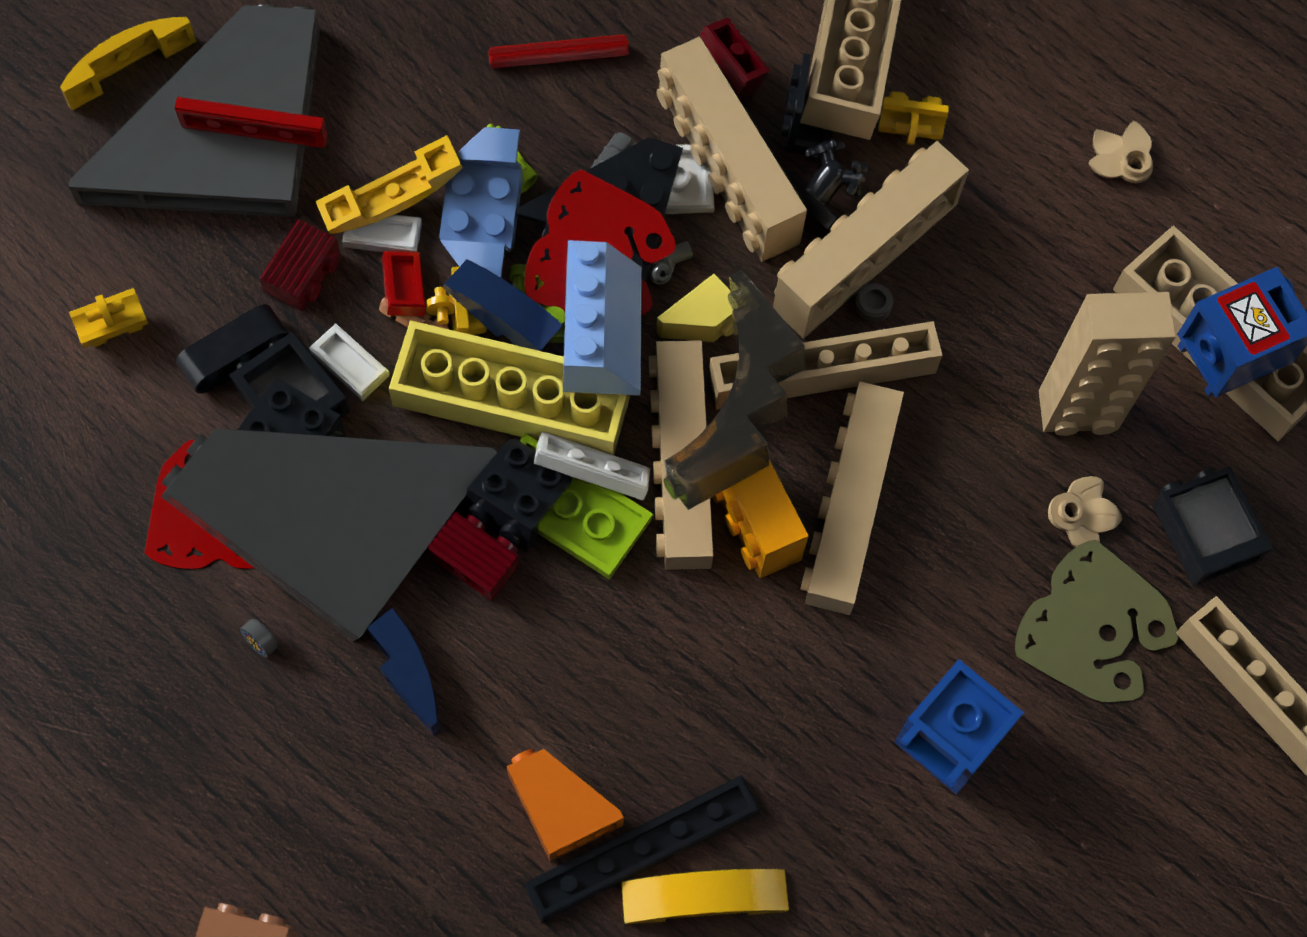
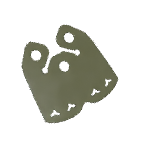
(1078, 610)

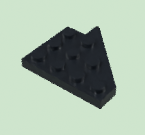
(641, 170)

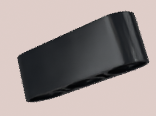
(215, 356)

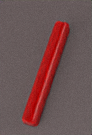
(558, 51)

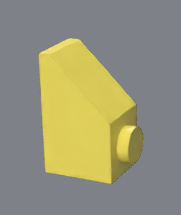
(699, 315)

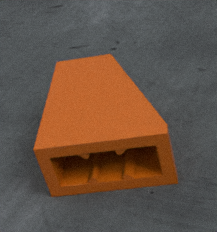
(560, 803)

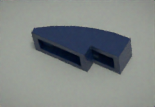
(501, 306)
(405, 668)

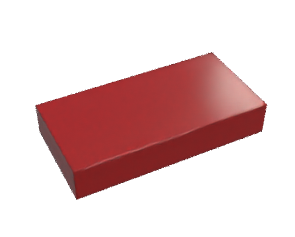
(403, 283)

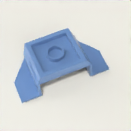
(483, 200)

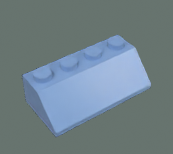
(602, 321)

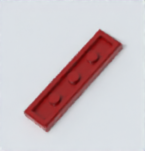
(251, 122)

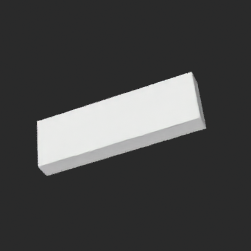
(592, 465)

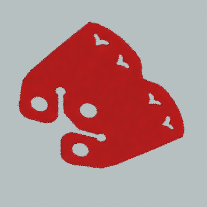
(594, 215)
(180, 533)

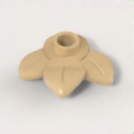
(1119, 152)
(1089, 511)

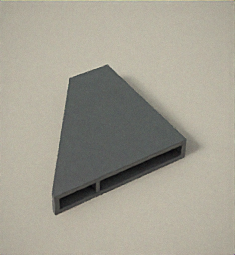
(253, 61)
(325, 513)

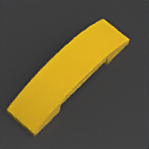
(121, 50)
(392, 192)
(704, 894)

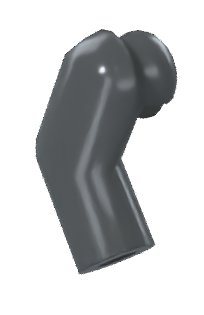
(662, 270)

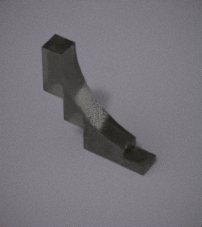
(732, 442)

